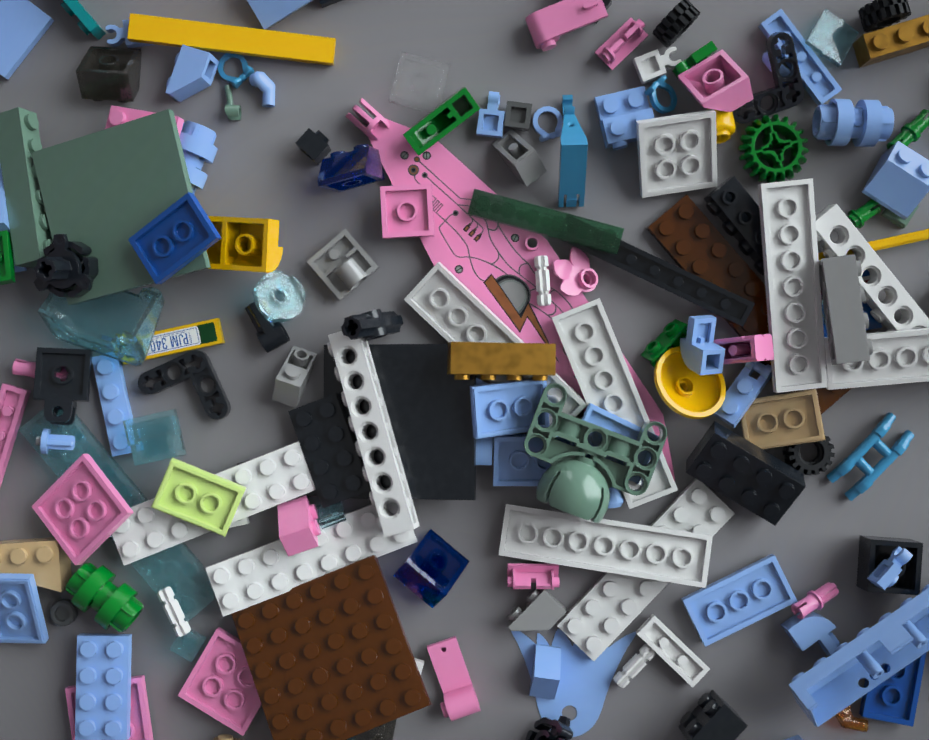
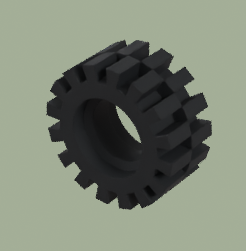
(883, 13)
(676, 23)
(816, 465)

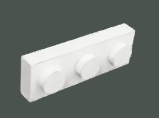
(672, 650)

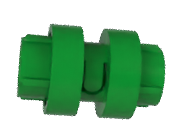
(94, 589)

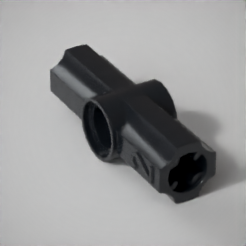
(371, 325)

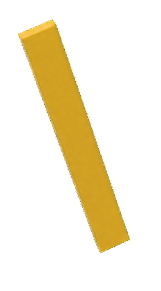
(231, 39)

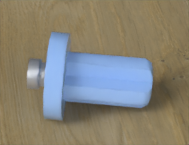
(54, 441)

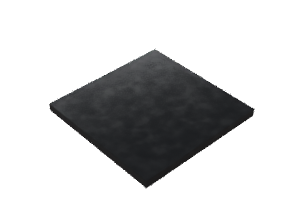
(427, 417)

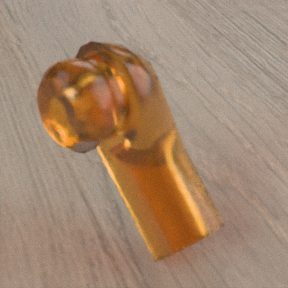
(850, 722)

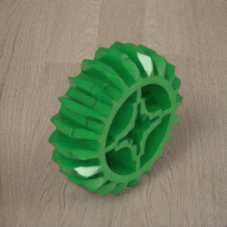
(770, 128)

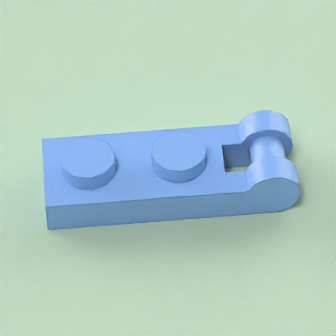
(743, 392)

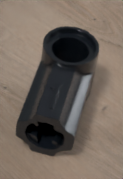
(269, 334)

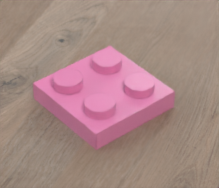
(407, 211)

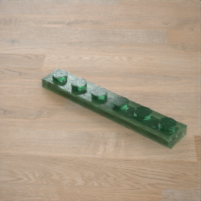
(545, 221)

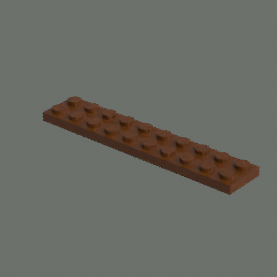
(705, 253)

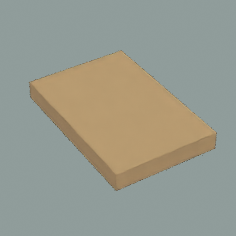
(784, 420)

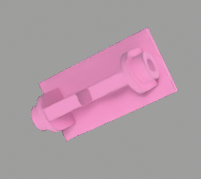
(622, 43)
(522, 575)

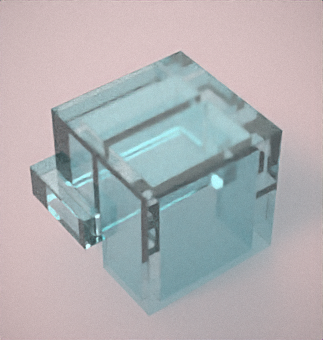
(154, 437)

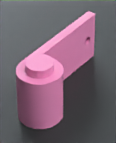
(561, 18)
(454, 679)

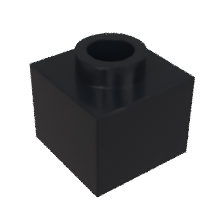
(314, 145)

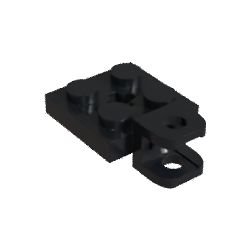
(57, 393)

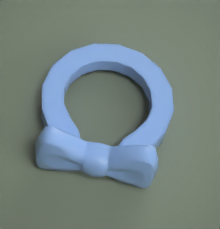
(543, 134)

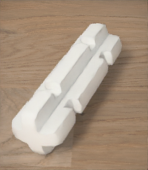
(542, 280)
(173, 611)
(634, 666)

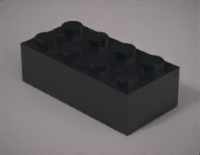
(745, 473)

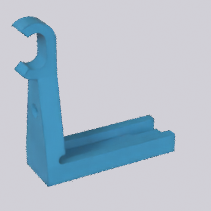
(572, 157)

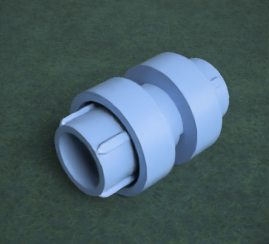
(863, 124)
(198, 148)

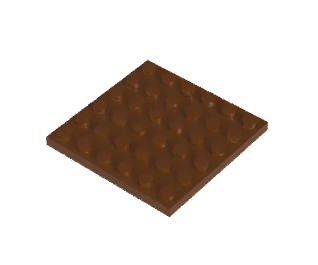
(331, 656)

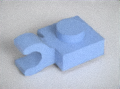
(491, 119)

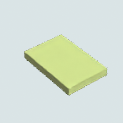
(198, 497)

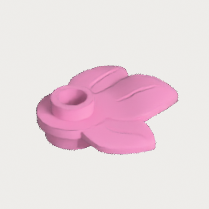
(573, 271)

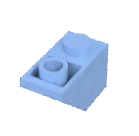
(191, 74)

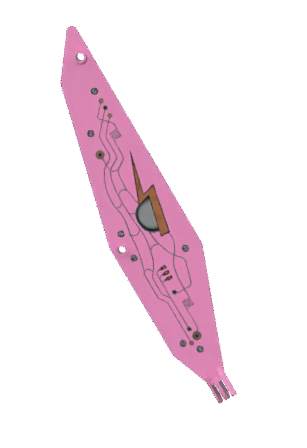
(482, 253)

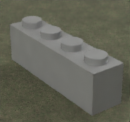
(844, 309)

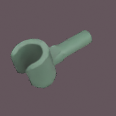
(232, 111)

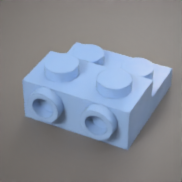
(619, 114)

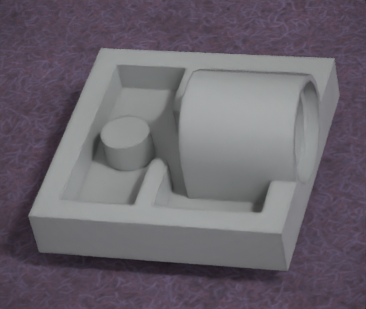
(342, 264)

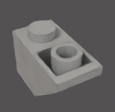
(294, 376)
(538, 613)

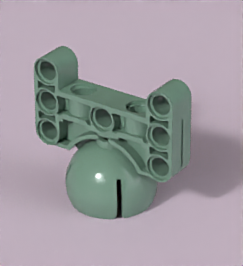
(583, 483)

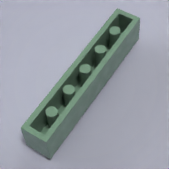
(23, 196)

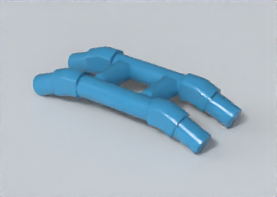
(855, 457)

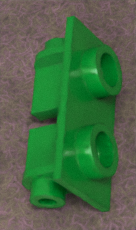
(669, 337)

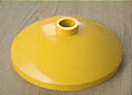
(700, 394)

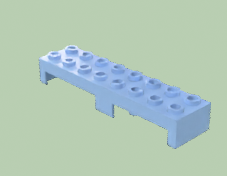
(892, 641)

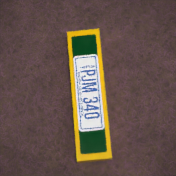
(185, 338)

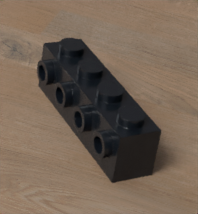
(739, 217)

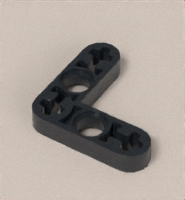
(780, 91)
(196, 375)

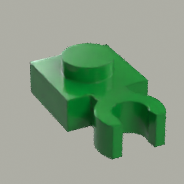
(695, 58)

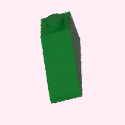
(441, 120)

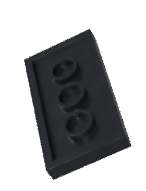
(329, 450)

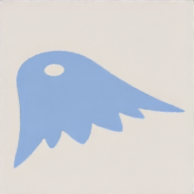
(582, 680)

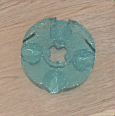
(272, 308)

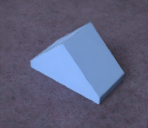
(545, 671)

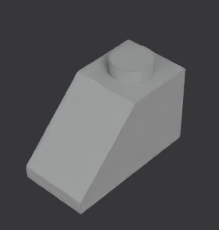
(519, 157)

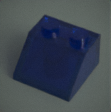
(351, 169)
(431, 568)

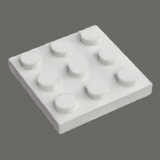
(677, 153)

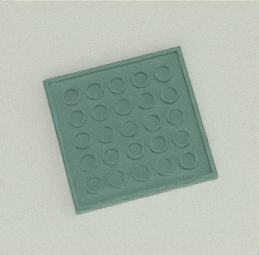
(109, 189)

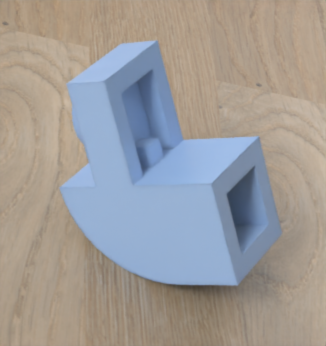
(698, 347)
(810, 630)

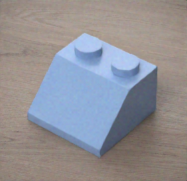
(899, 180)

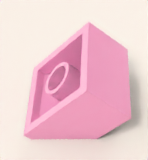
(718, 83)

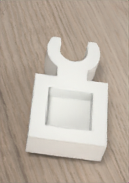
(652, 65)

